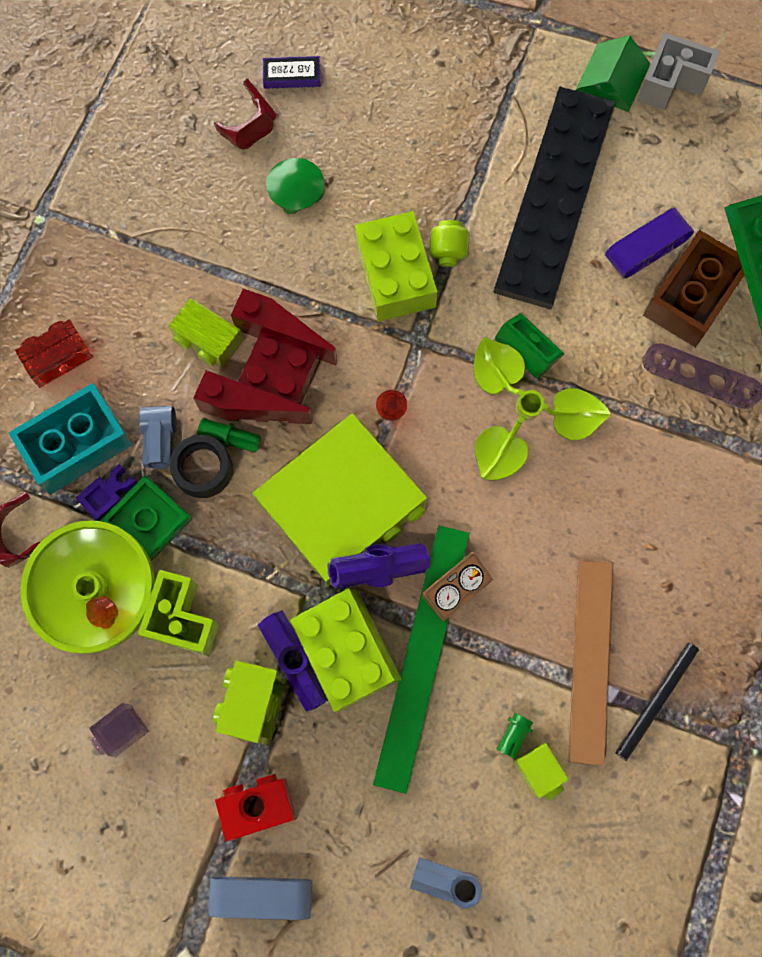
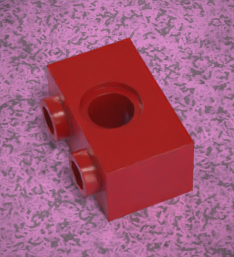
(233, 809)

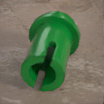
(515, 735)

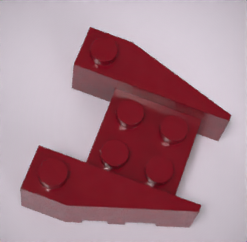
(275, 371)

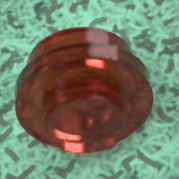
(391, 405)
(101, 612)

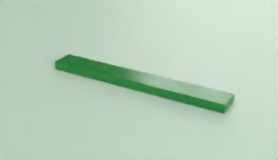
(418, 670)

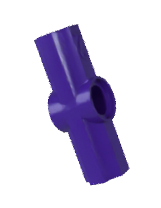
(378, 565)
(284, 642)

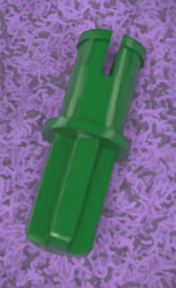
(229, 435)

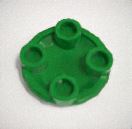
(295, 184)

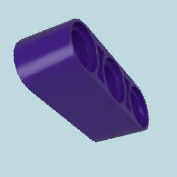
(649, 243)

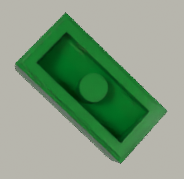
(535, 348)

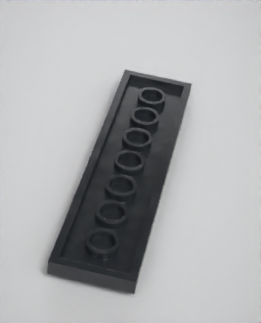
(554, 198)

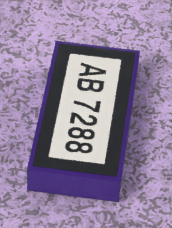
(291, 72)

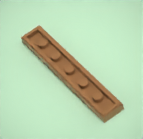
(590, 663)

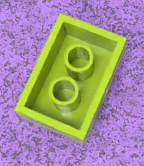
(395, 266)
(345, 650)
(250, 703)

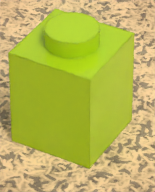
(541, 772)

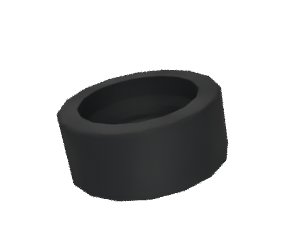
(193, 444)

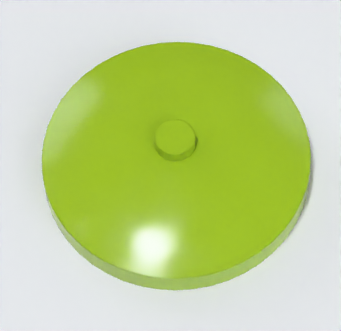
(79, 565)

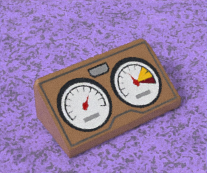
(457, 586)

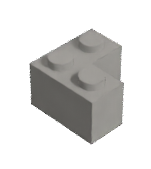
(677, 65)

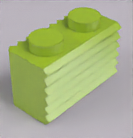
(205, 333)

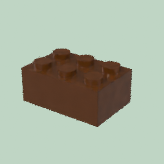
(696, 289)

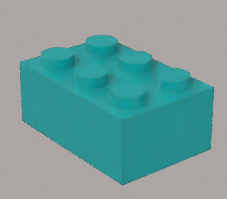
(70, 439)

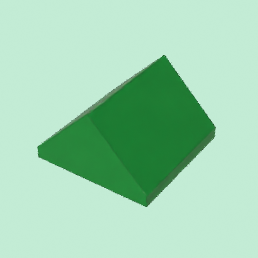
(615, 72)

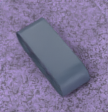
(260, 898)

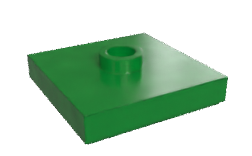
(148, 516)

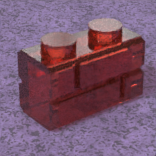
(53, 353)

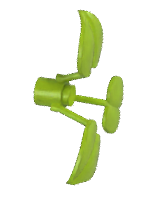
(501, 452)

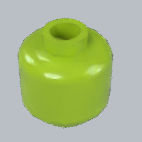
(449, 242)

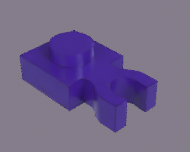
(103, 495)

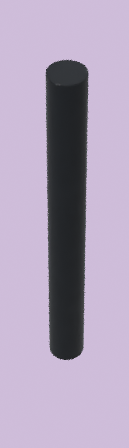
(657, 701)

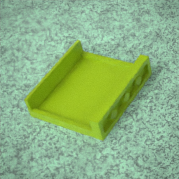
(341, 496)

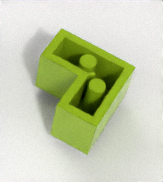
(169, 616)

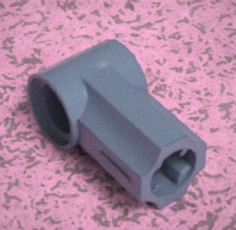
(157, 427)
(441, 882)

